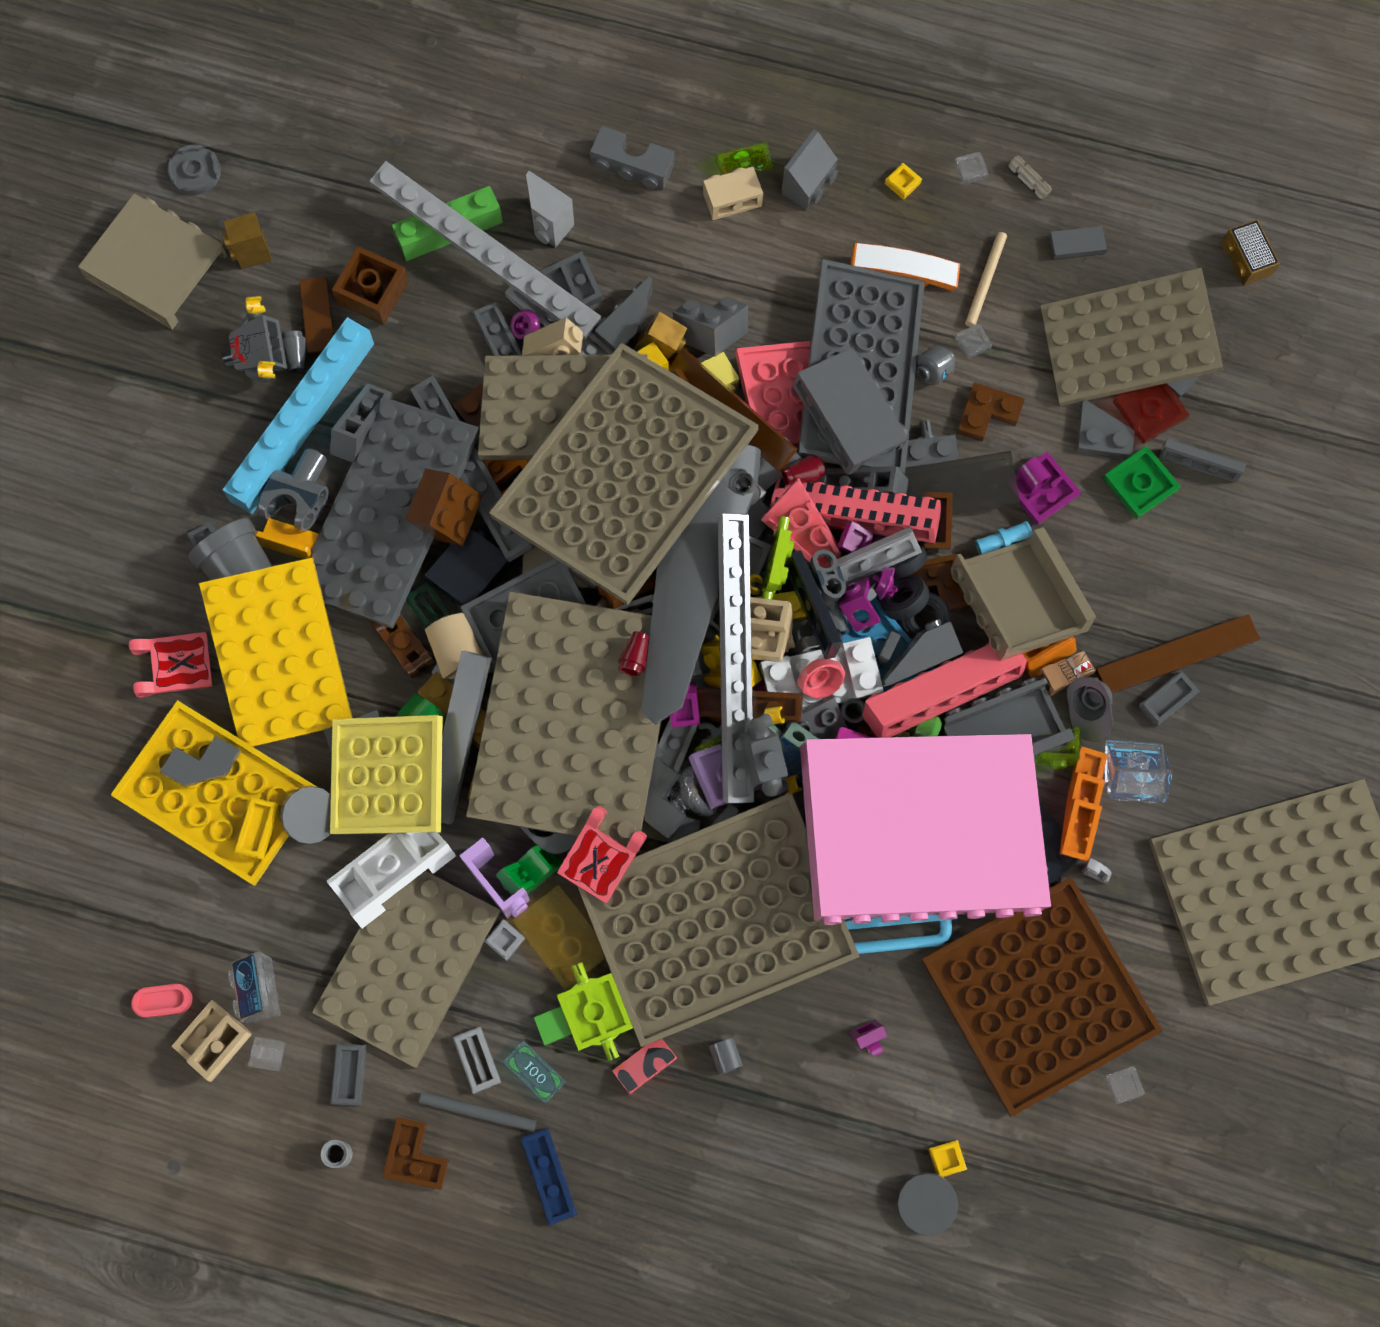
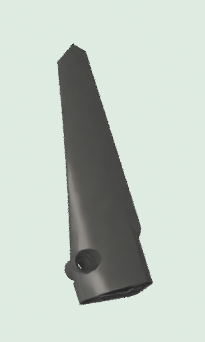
(689, 590)

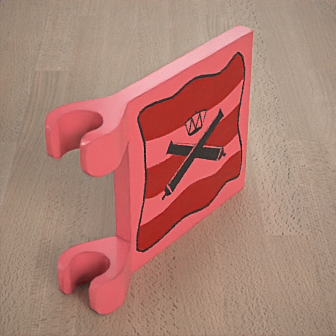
(177, 663)
(598, 860)

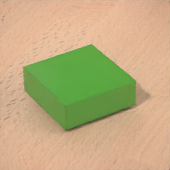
(552, 1026)

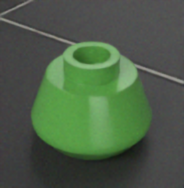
(927, 729)

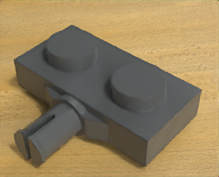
(930, 448)

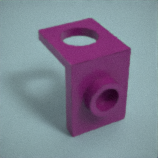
(856, 598)

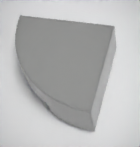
(1096, 871)

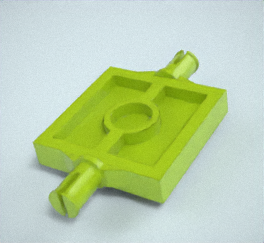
(779, 553)
(595, 1011)

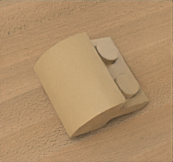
(770, 628)
(450, 637)
(211, 1040)

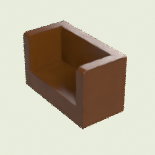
(943, 537)

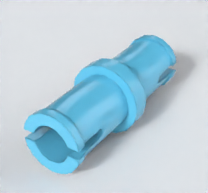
(1003, 538)

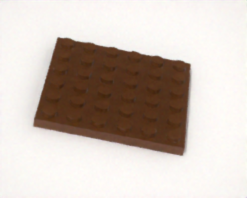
(1041, 998)

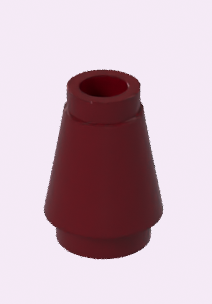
(807, 469)
(634, 655)

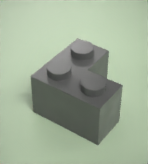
(714, 327)

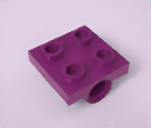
(1044, 488)

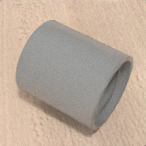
(325, 1154)

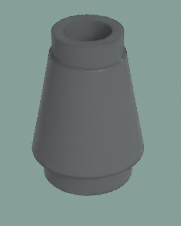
(294, 349)

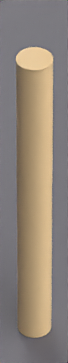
(986, 279)

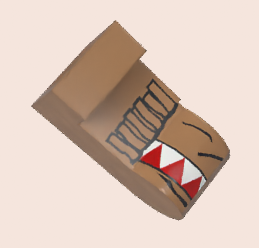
(1065, 671)

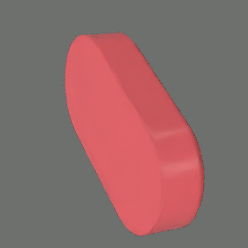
(161, 1000)

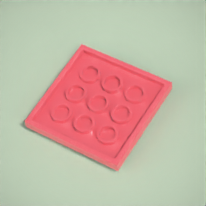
(767, 383)

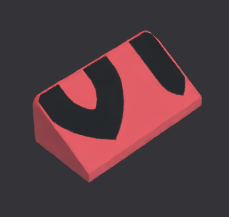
(644, 1065)

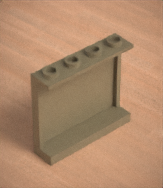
(151, 259)
(1023, 595)

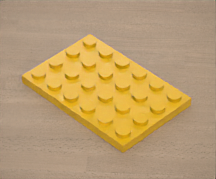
(276, 652)
(213, 810)

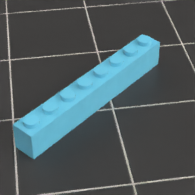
(299, 414)

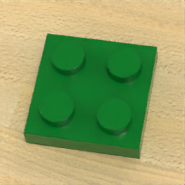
(1141, 482)

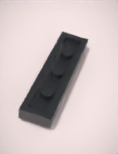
(813, 605)

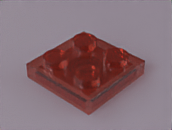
(1151, 410)

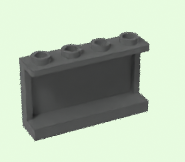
(849, 410)
(1013, 713)

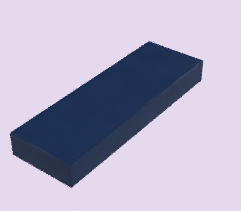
(548, 1176)

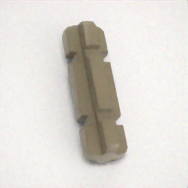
(1030, 177)

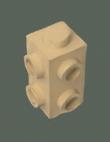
(555, 339)

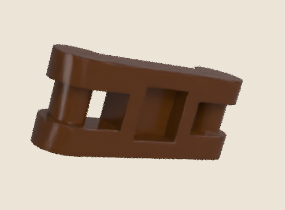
(403, 645)

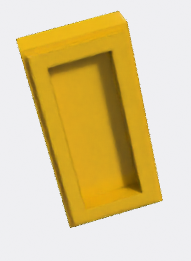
(256, 828)

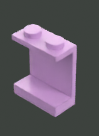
(478, 856)

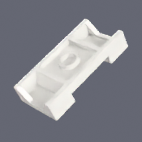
(856, 658)
(386, 870)

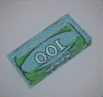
(534, 1072)

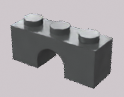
(650, 168)

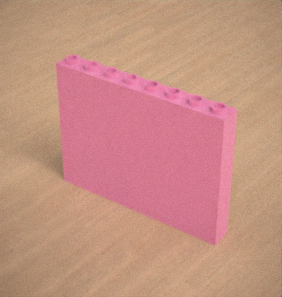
(923, 828)

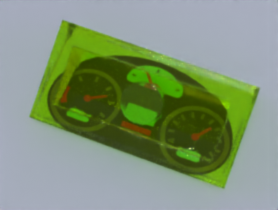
(745, 157)

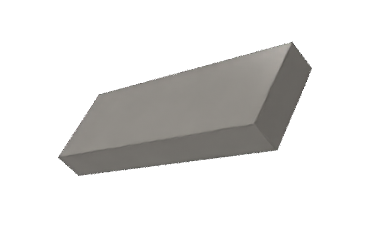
(879, 555)

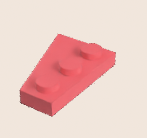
(805, 522)

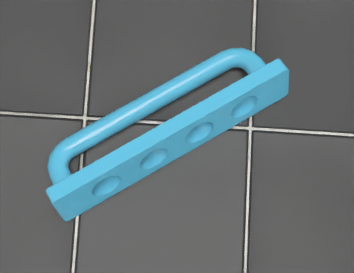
(902, 943)

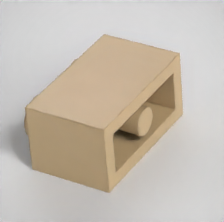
(732, 193)

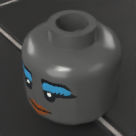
(935, 365)

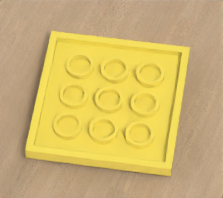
(386, 775)

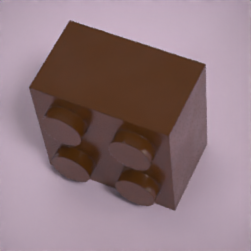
(370, 285)
(444, 507)

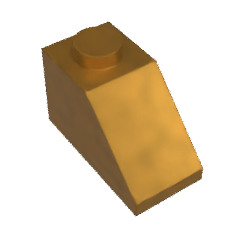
(665, 333)

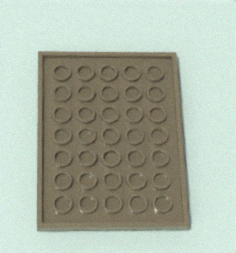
(624, 472)
(565, 722)
(1276, 891)
(716, 921)

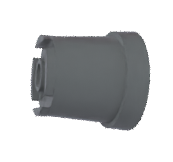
(229, 551)

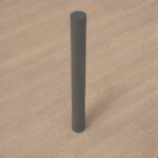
(478, 1111)

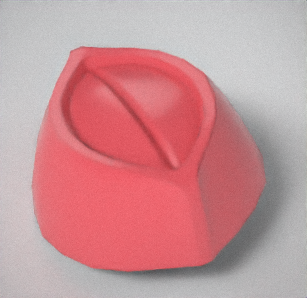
(821, 678)

